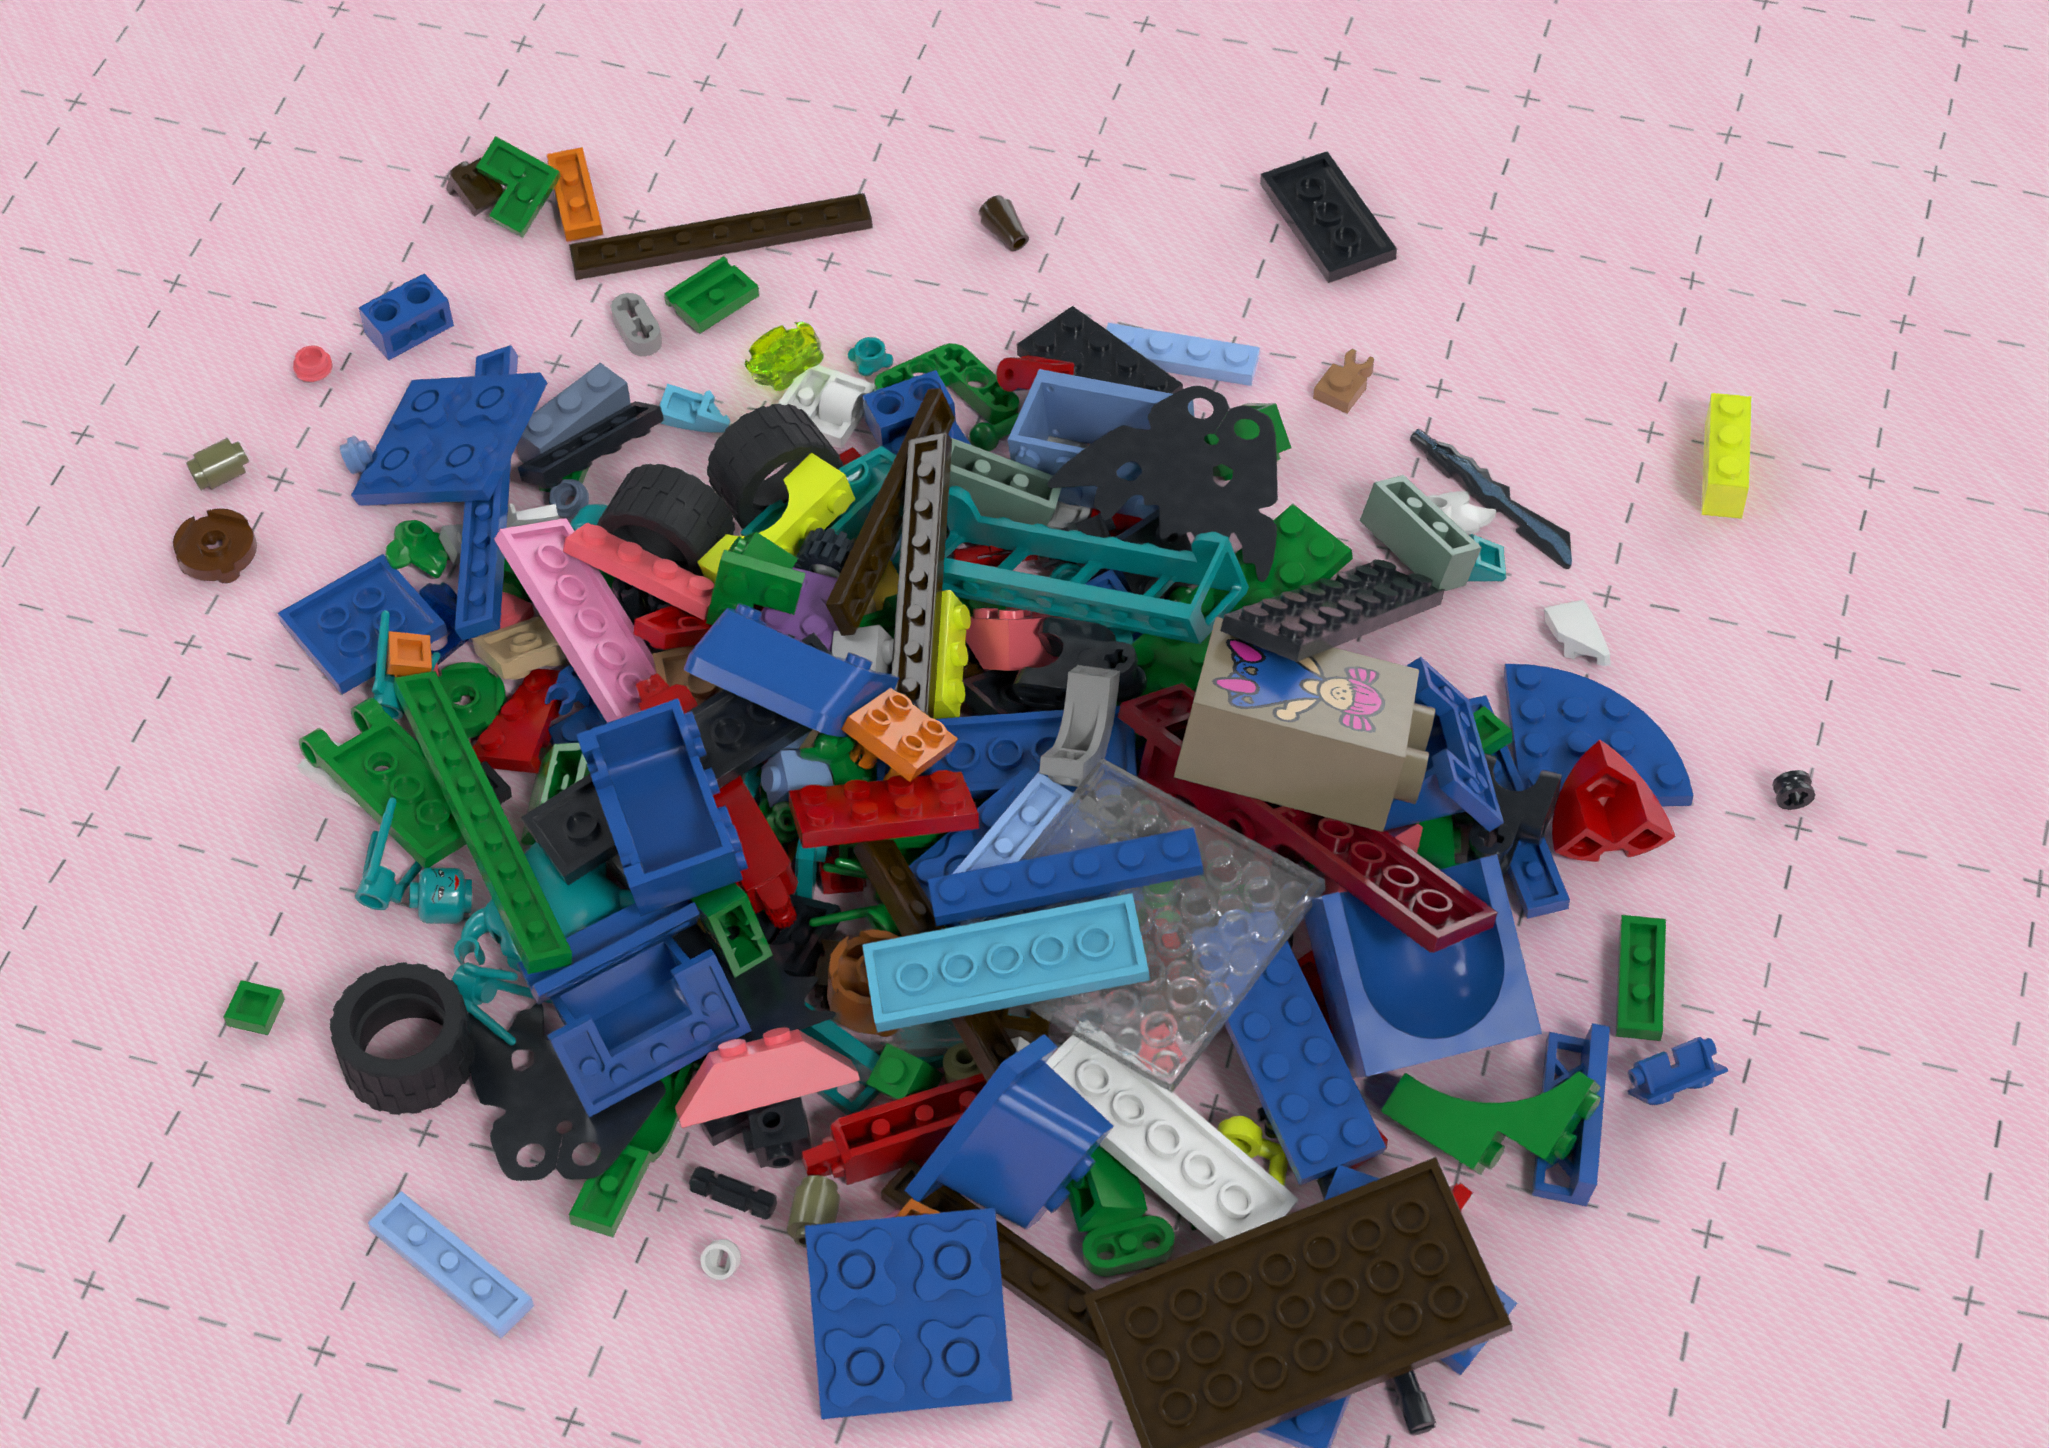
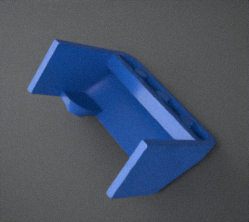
(784, 672)

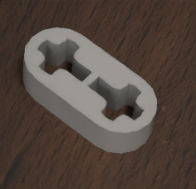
(629, 327)

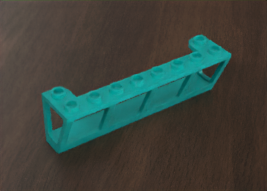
(1209, 566)

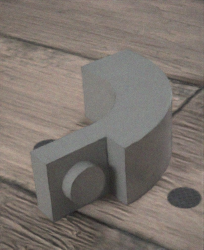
(1084, 725)

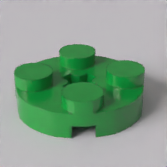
(485, 692)

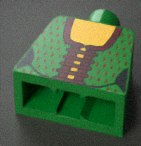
(732, 908)

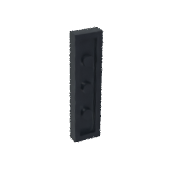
(588, 445)

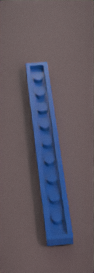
(481, 559)

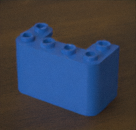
(662, 806)

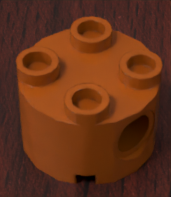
(849, 986)

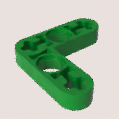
(957, 368)

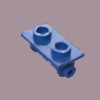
(1658, 1081)

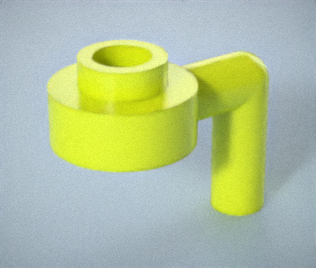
(1248, 1138)

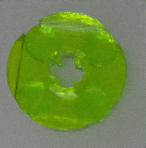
(784, 355)

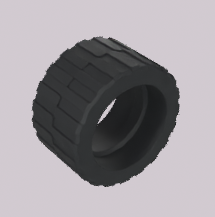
(756, 448)
(668, 514)
(395, 995)

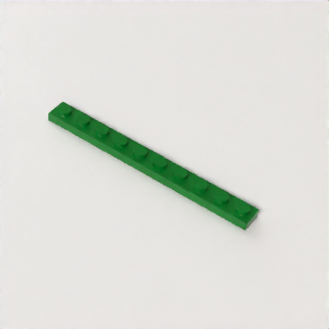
(483, 823)

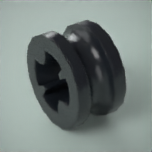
(1793, 789)

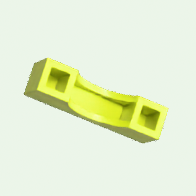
(815, 500)

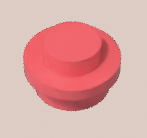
(312, 363)

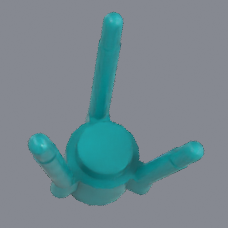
(384, 683)
(378, 882)
(480, 986)

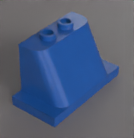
(1456, 765)
(643, 1021)
(1018, 1141)

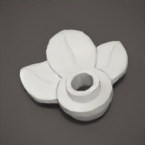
(1465, 515)

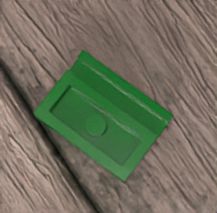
(711, 294)

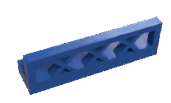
(609, 943)
(1586, 1149)

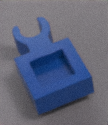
(569, 690)

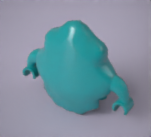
(573, 906)

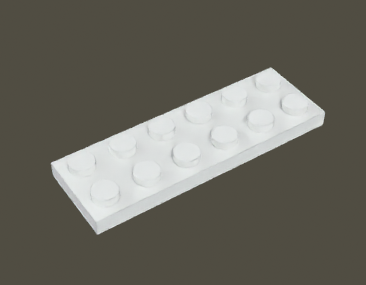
(1173, 1146)

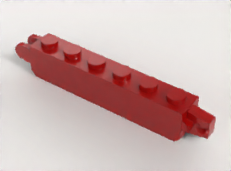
(769, 870)
(891, 1133)

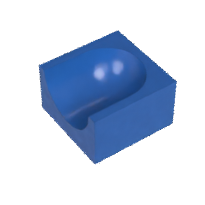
(1409, 1006)

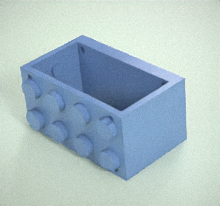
(1080, 412)

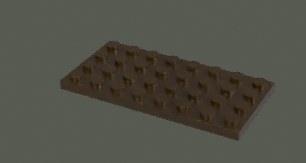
(1297, 1312)

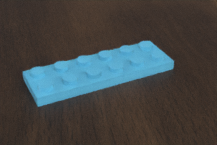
(1005, 962)

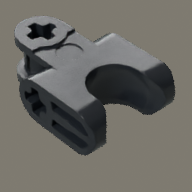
(1075, 645)
(1524, 818)

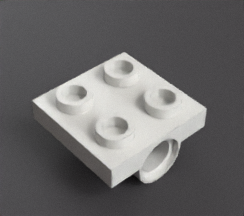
(830, 400)

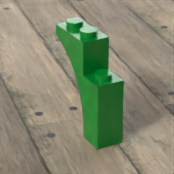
(1475, 1130)

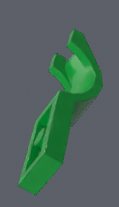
(608, 1196)

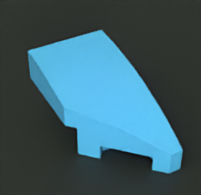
(692, 410)

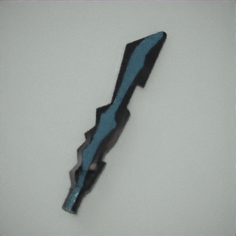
(1493, 495)

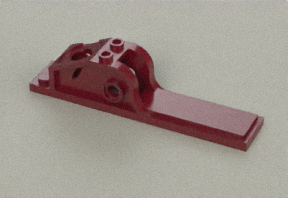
(1359, 859)

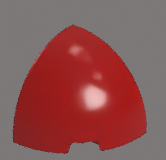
(1607, 809)

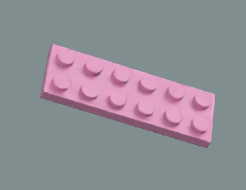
(580, 615)

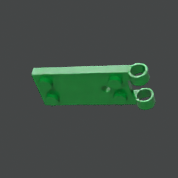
(421, 814)

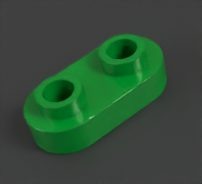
(1126, 1244)

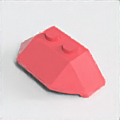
(761, 1074)

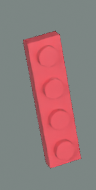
(641, 569)

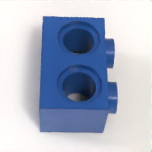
(406, 316)
(893, 408)

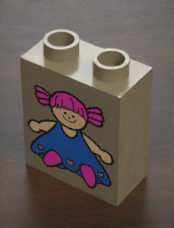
(1309, 733)

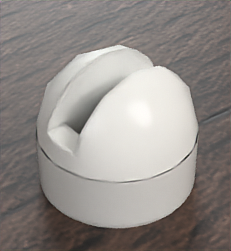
(713, 1254)

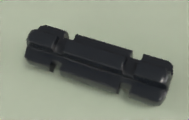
(733, 1192)

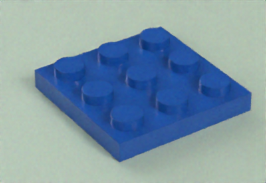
(343, 620)

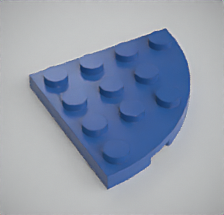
(1564, 714)

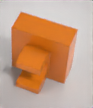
(408, 654)

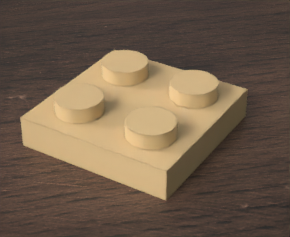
(519, 648)

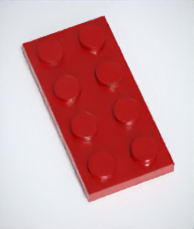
(882, 809)

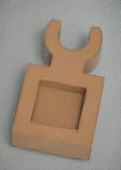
(1344, 385)

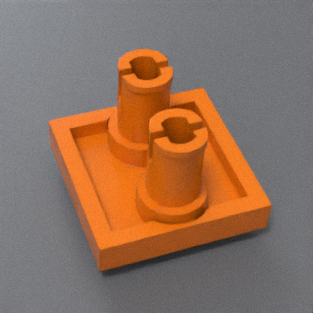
(897, 735)

